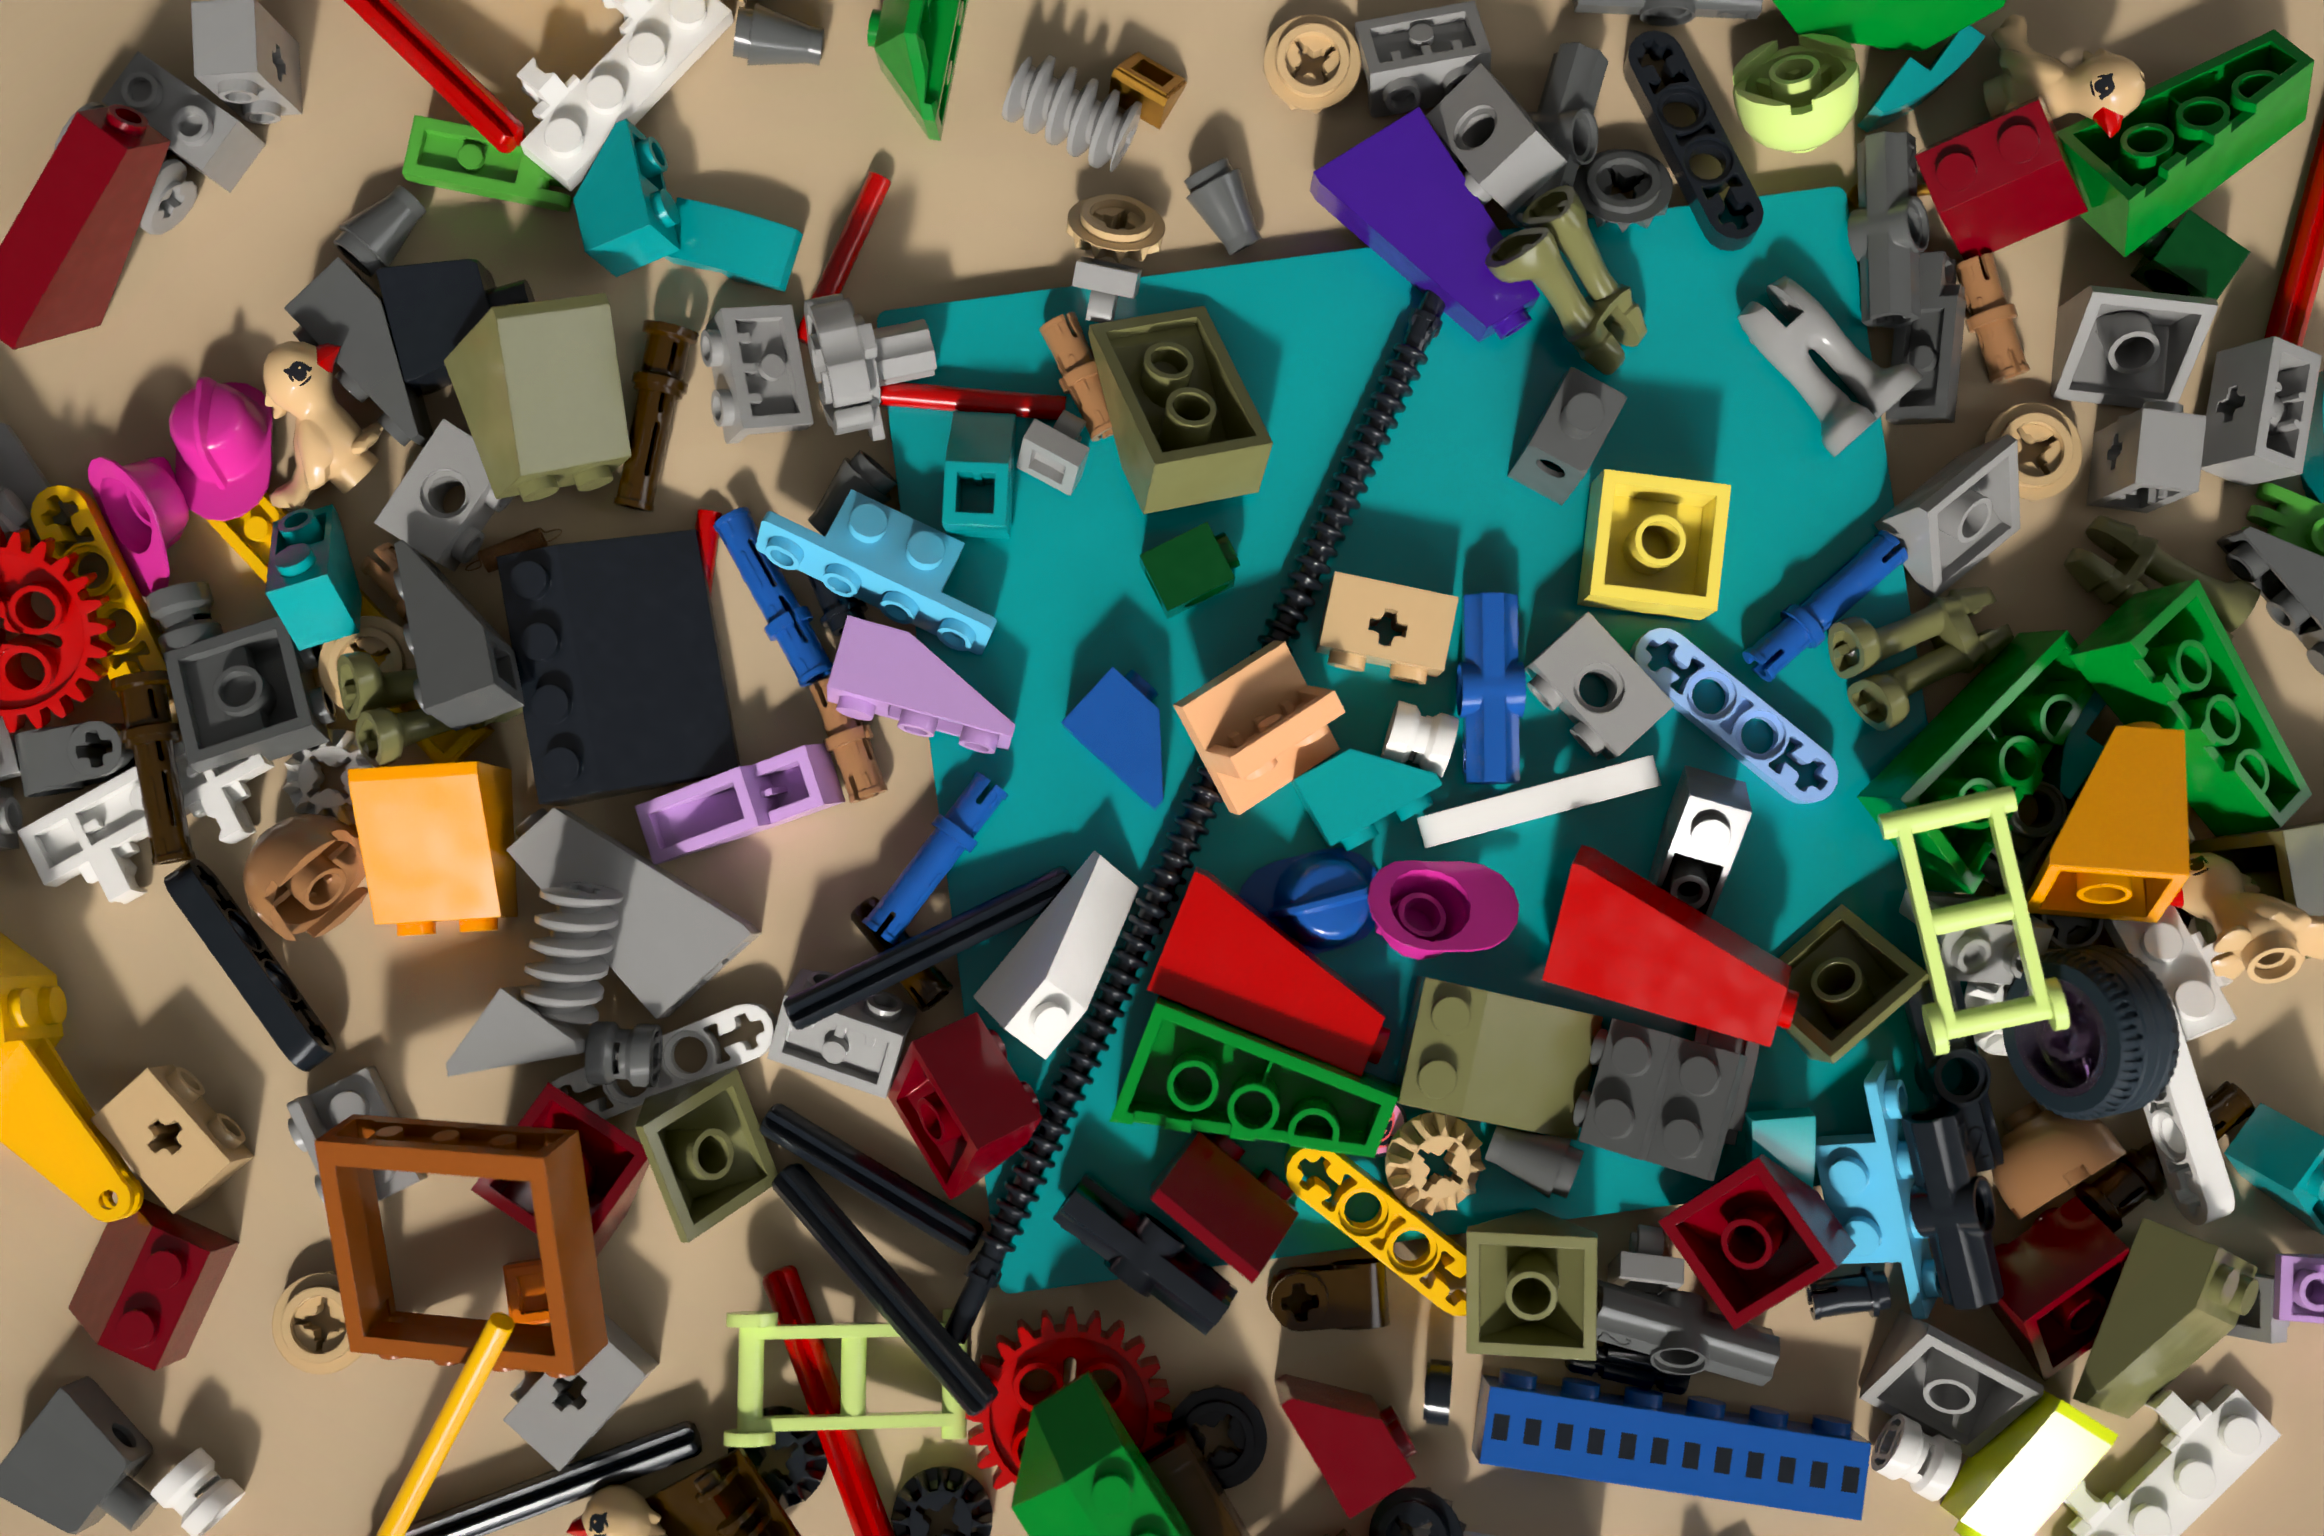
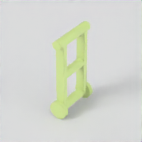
(1939, 1017)
(760, 1430)

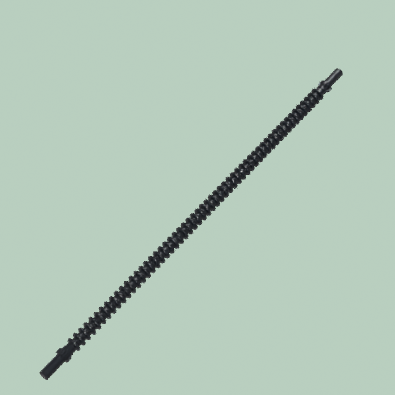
(986, 1268)

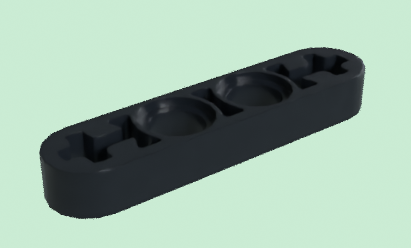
(1700, 137)
(250, 964)

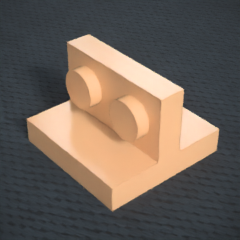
(1259, 726)

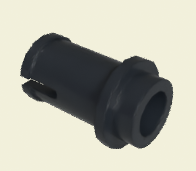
(836, 607)
(1849, 1294)

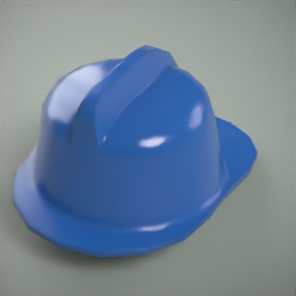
(1315, 897)

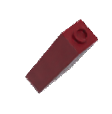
(78, 226)

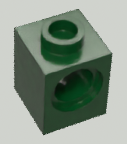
(2189, 259)
(1189, 568)

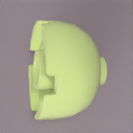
(1797, 93)

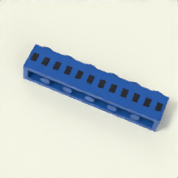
(1671, 1445)

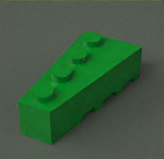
(2187, 138)
(2176, 667)
(1984, 741)
(1242, 1085)

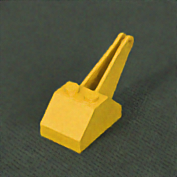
(41, 1104)

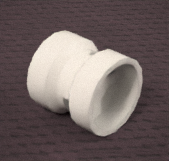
(1419, 738)
(1916, 1457)
(187, 1482)

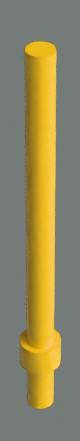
(447, 1425)

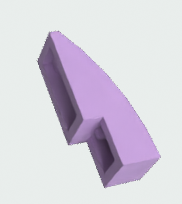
(740, 803)

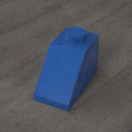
(1123, 731)

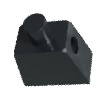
(435, 309)

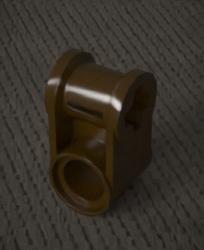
(1343, 1293)

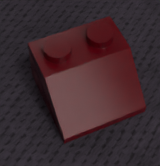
(2001, 180)
(963, 1102)
(611, 1164)
(1225, 1201)
(1757, 1238)
(151, 1285)
(2058, 1285)
(1350, 1440)

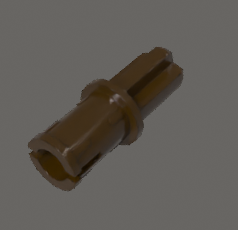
(925, 987)

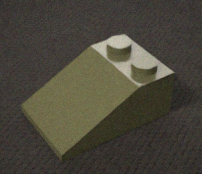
(1178, 410)
(1495, 1058)
(2163, 1316)

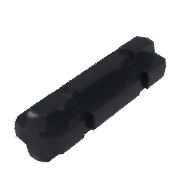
(1629, 1367)

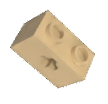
(1361, 602)
(143, 1127)

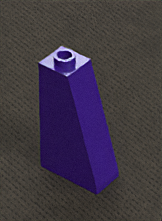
(1419, 217)

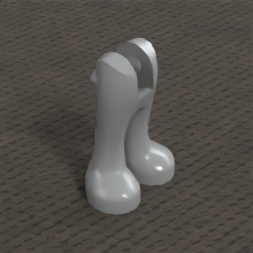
(1816, 330)

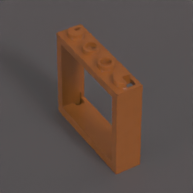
(557, 1180)

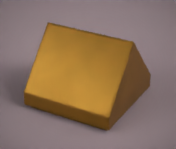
(1149, 83)

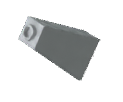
(666, 932)

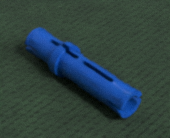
(785, 617)
(1805, 623)
(935, 857)

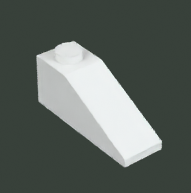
(1060, 959)

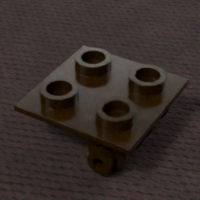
(722, 1501)

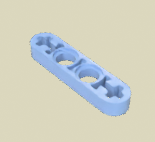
(1738, 708)

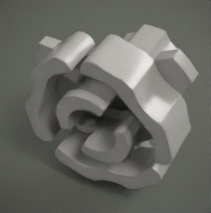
(859, 360)

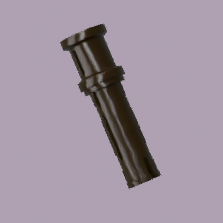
(659, 386)
(151, 737)
(2140, 1172)

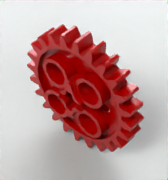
(75, 622)
(1046, 1348)

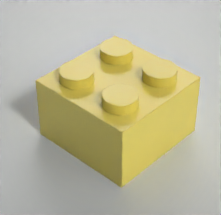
(1654, 544)

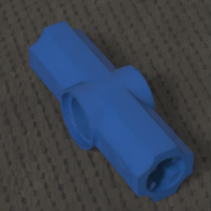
(1490, 688)

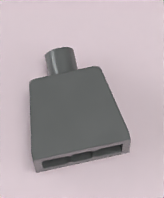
(1568, 435)
(79, 1463)

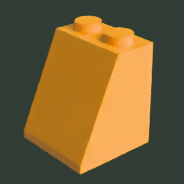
(2126, 834)
(437, 844)

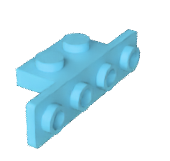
(885, 563)
(1870, 1186)

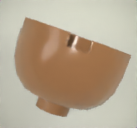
(305, 875)
(2049, 1156)

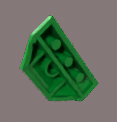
(1886, 23)
(919, 53)
(1087, 1473)

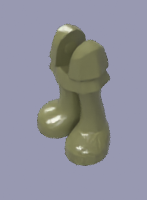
(1589, 323)
(2141, 555)
(1945, 621)
(380, 731)

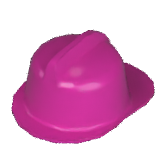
(222, 448)
(142, 513)
(1441, 907)

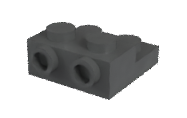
(248, 696)
(1659, 1098)

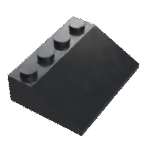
(618, 666)

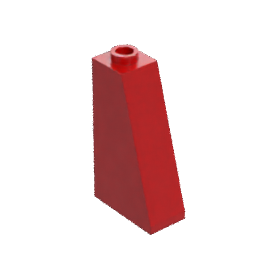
(1663, 956)
(1259, 978)

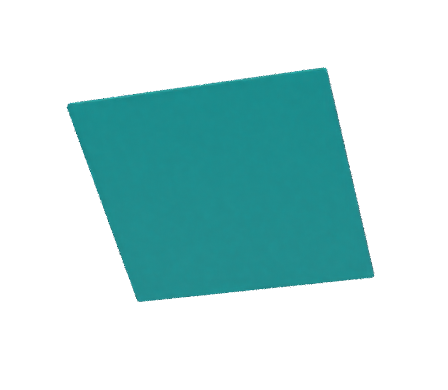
(1453, 523)

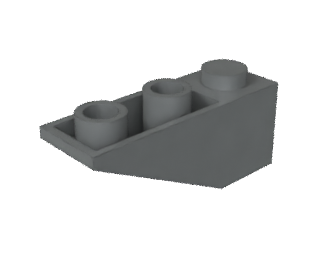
(349, 313)
(2288, 580)
(459, 658)
(1700, 837)

